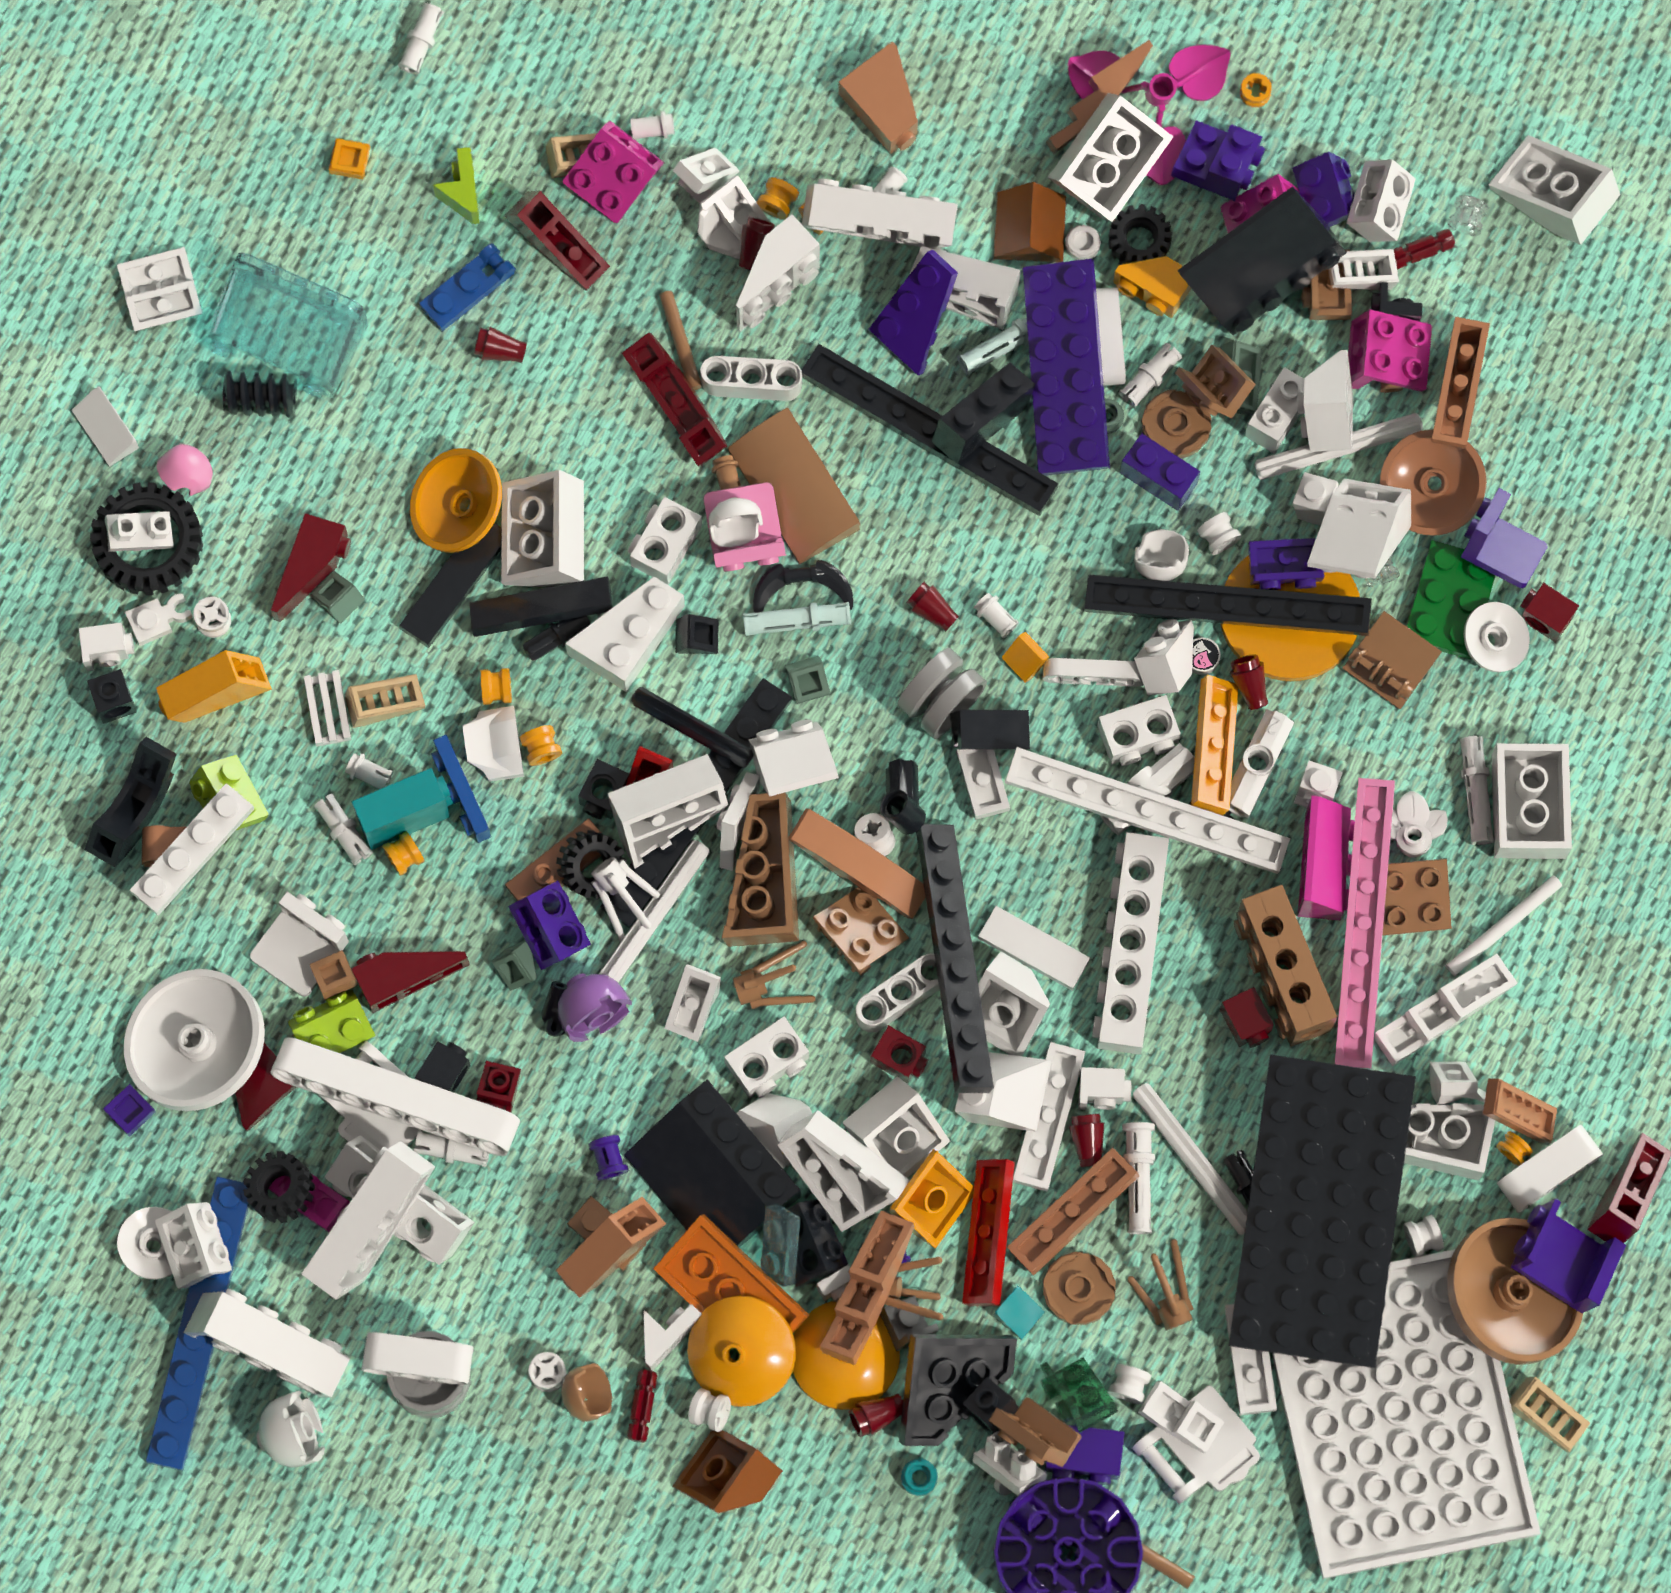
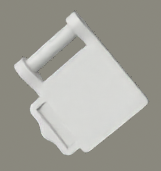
(372, 1127)
(1223, 1463)

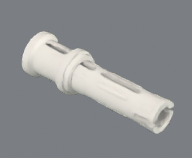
(1140, 1157)

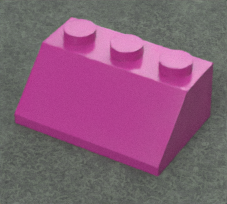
(1325, 860)

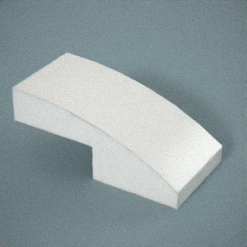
(1180, 1417)

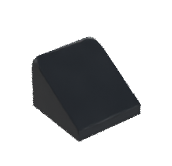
(696, 635)

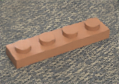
(1073, 1211)

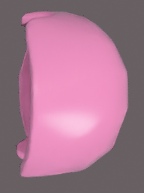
(185, 468)

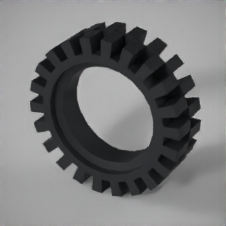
(163, 575)

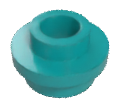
(919, 1465)

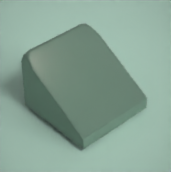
(338, 597)
(808, 679)
(516, 965)

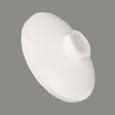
(1509, 633)
(132, 1241)

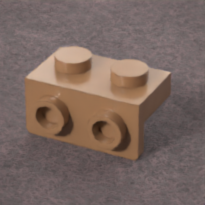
(1325, 301)
(1217, 383)
(1038, 1431)

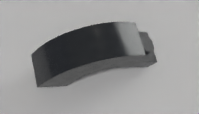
(135, 805)

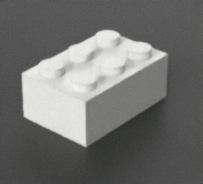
(1110, 156)
(1531, 801)

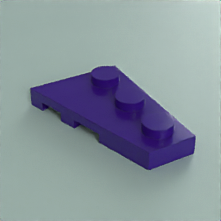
(913, 313)

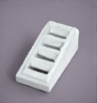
(1386, 265)

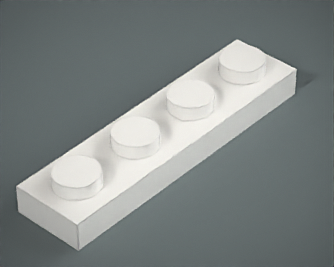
(192, 849)
(1042, 1147)

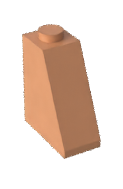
(882, 99)
(610, 1246)

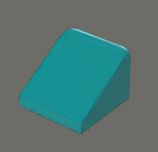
(1019, 1312)

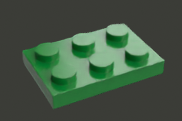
(1447, 596)

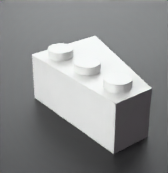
(981, 288)
(628, 633)
(665, 805)
(840, 1170)

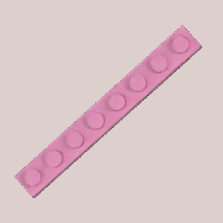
(1364, 923)

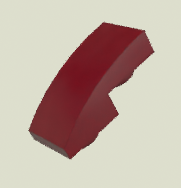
(498, 1085)

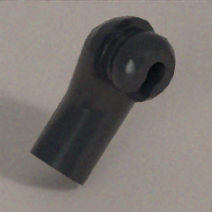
(550, 1009)

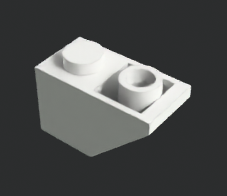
(1167, 657)

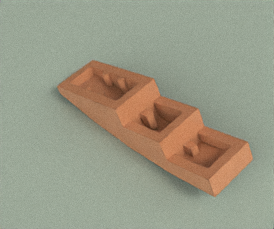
(1111, 80)
(858, 863)
(868, 1287)

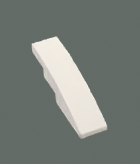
(1444, 1009)

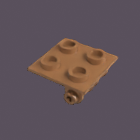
(1392, 660)
(1417, 897)
(860, 929)

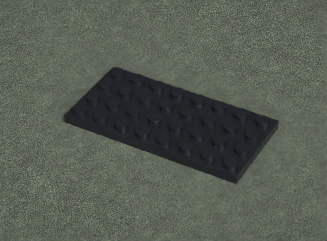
(1322, 1211)

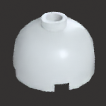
(285, 1426)

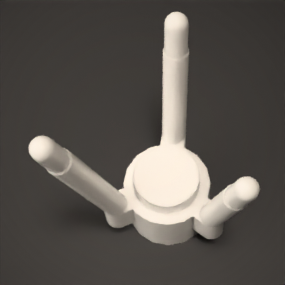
(612, 877)

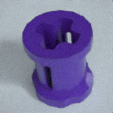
(608, 1157)

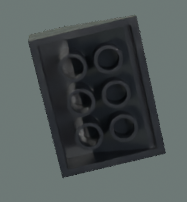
(1263, 261)
(711, 1165)

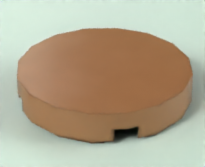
(1177, 433)
(1080, 1300)

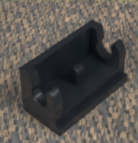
(990, 729)

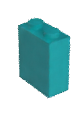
(403, 807)

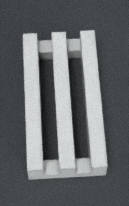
(322, 679)

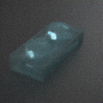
(780, 1244)

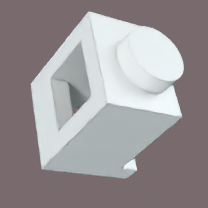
(105, 645)
(1317, 781)
(1103, 1087)

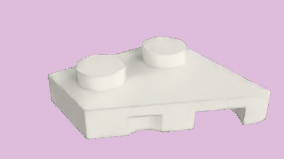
(732, 820)

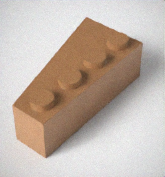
(765, 878)

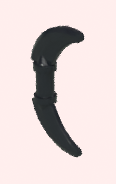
(779, 576)

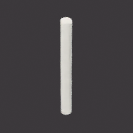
(1503, 925)

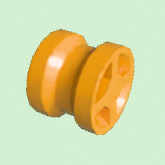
(777, 198)
(496, 686)
(541, 745)
(403, 853)

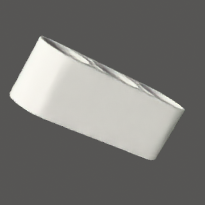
(1111, 336)
(737, 367)
(890, 1007)
(1549, 1168)
(417, 1358)

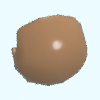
(589, 1383)

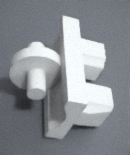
(139, 531)
(1009, 1467)

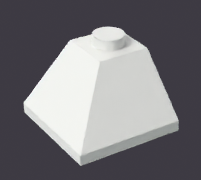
(1011, 1004)
(1015, 1097)

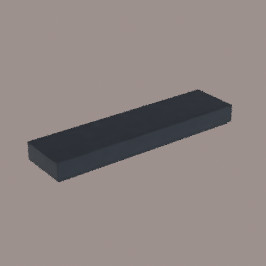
(451, 588)
(540, 606)

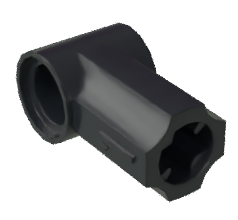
(902, 797)

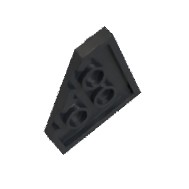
(943, 1375)

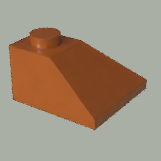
(727, 1474)

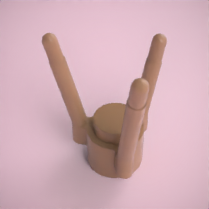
(751, 982)
(897, 1290)
(1173, 1309)

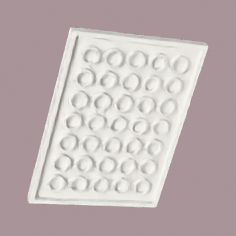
(1412, 1450)

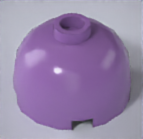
(590, 1004)

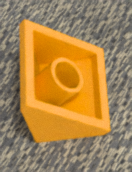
(933, 1199)

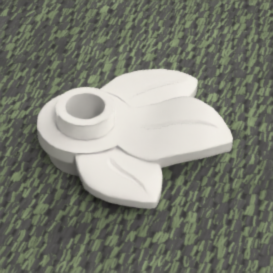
(1415, 819)

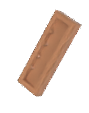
(544, 869)
(1519, 1110)

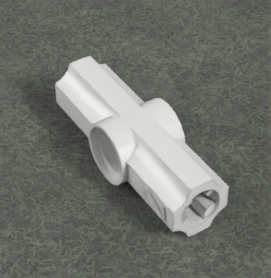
(1265, 745)
(1159, 779)

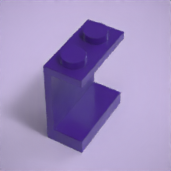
(1566, 1259)

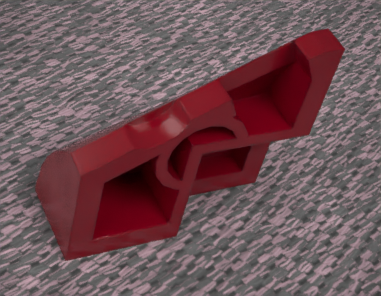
(261, 1091)

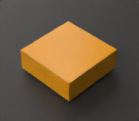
(349, 158)
(1025, 657)

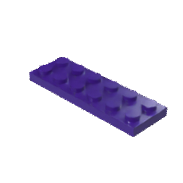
(1066, 367)

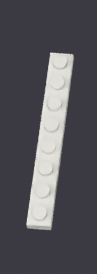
(1147, 810)

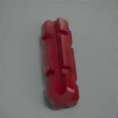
(1424, 248)
(642, 1406)

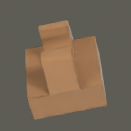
(333, 974)

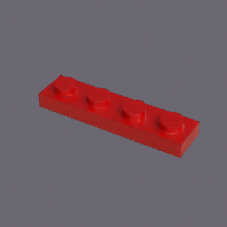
(988, 1232)

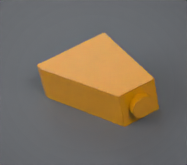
(212, 686)

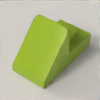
(461, 193)

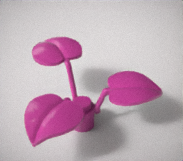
(1196, 68)

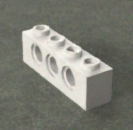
(447, 1222)

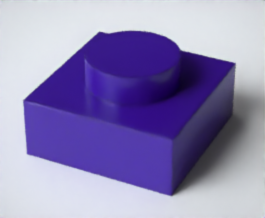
(129, 1110)

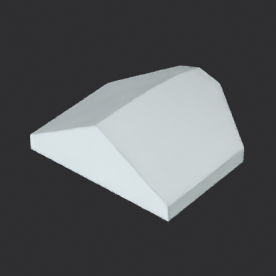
(723, 216)
(771, 1119)

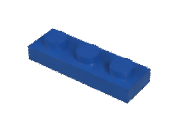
(460, 790)

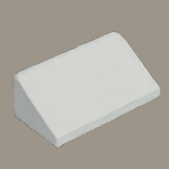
(105, 427)

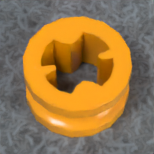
(1265, 86)
(1514, 1148)

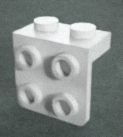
(297, 940)

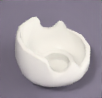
(735, 522)
(1161, 555)

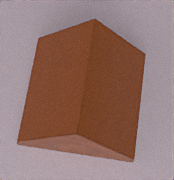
(1030, 224)

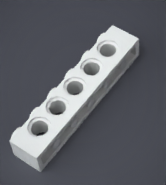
(1150, 854)

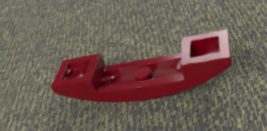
(676, 398)

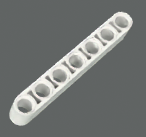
(395, 1096)

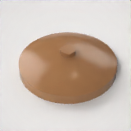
(1501, 1307)

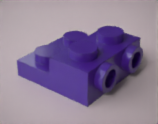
(1219, 159)

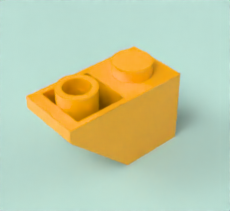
(1155, 283)

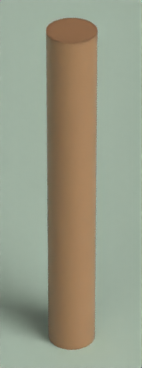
(680, 339)
(1167, 1567)

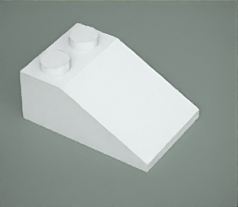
(1557, 188)

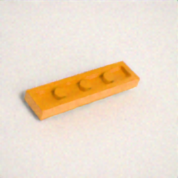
(1214, 745)

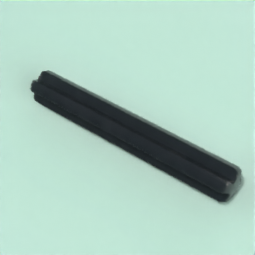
(692, 727)

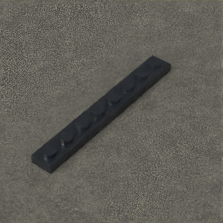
(919, 425)
(1228, 605)
(757, 714)
(954, 959)

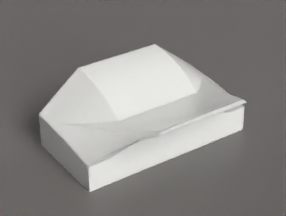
(494, 744)
(1452, 1082)

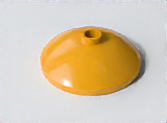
(444, 494)
(764, 1348)
(836, 1381)

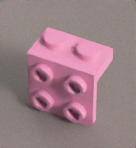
(767, 545)

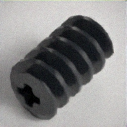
(259, 395)

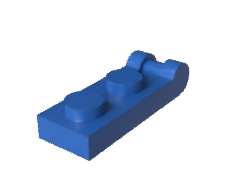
(466, 288)

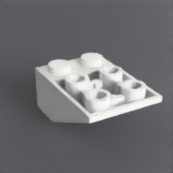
(783, 262)
(1361, 528)

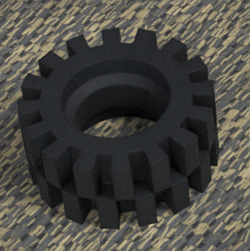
(1139, 218)
(573, 855)
(264, 1176)

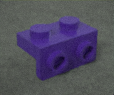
(1326, 186)
(1281, 563)

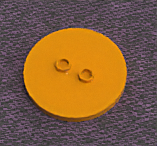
(1288, 652)

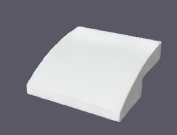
(159, 289)

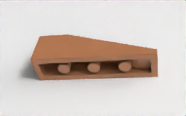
(1460, 382)

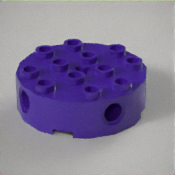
(1068, 1515)

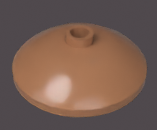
(1462, 478)

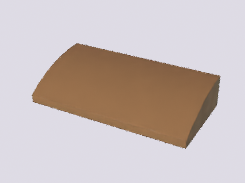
(806, 496)

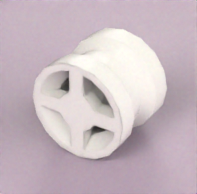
(1219, 533)
(209, 610)
(866, 830)
(1423, 1236)
(546, 1362)
(1129, 1384)
(709, 1410)

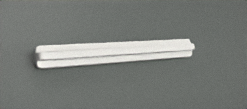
(1361, 440)
(656, 910)
(1192, 1156)

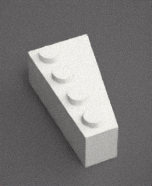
(879, 215)
(1449, 1138)
(269, 1342)

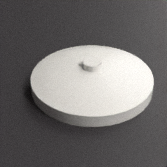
(194, 1040)

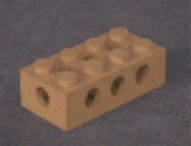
(1273, 913)

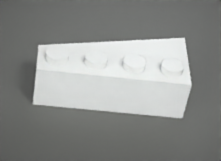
(369, 1220)

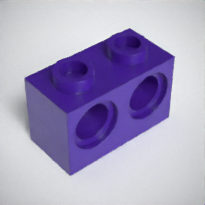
(546, 927)

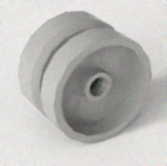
(941, 691)
(427, 1398)

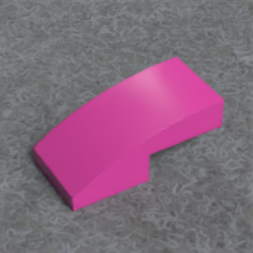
(324, 1207)

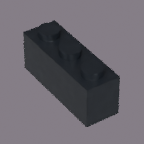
(983, 413)

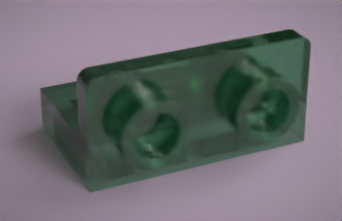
(1078, 1394)

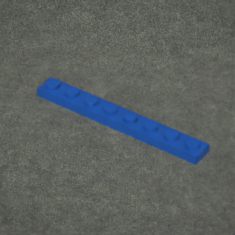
(193, 1355)

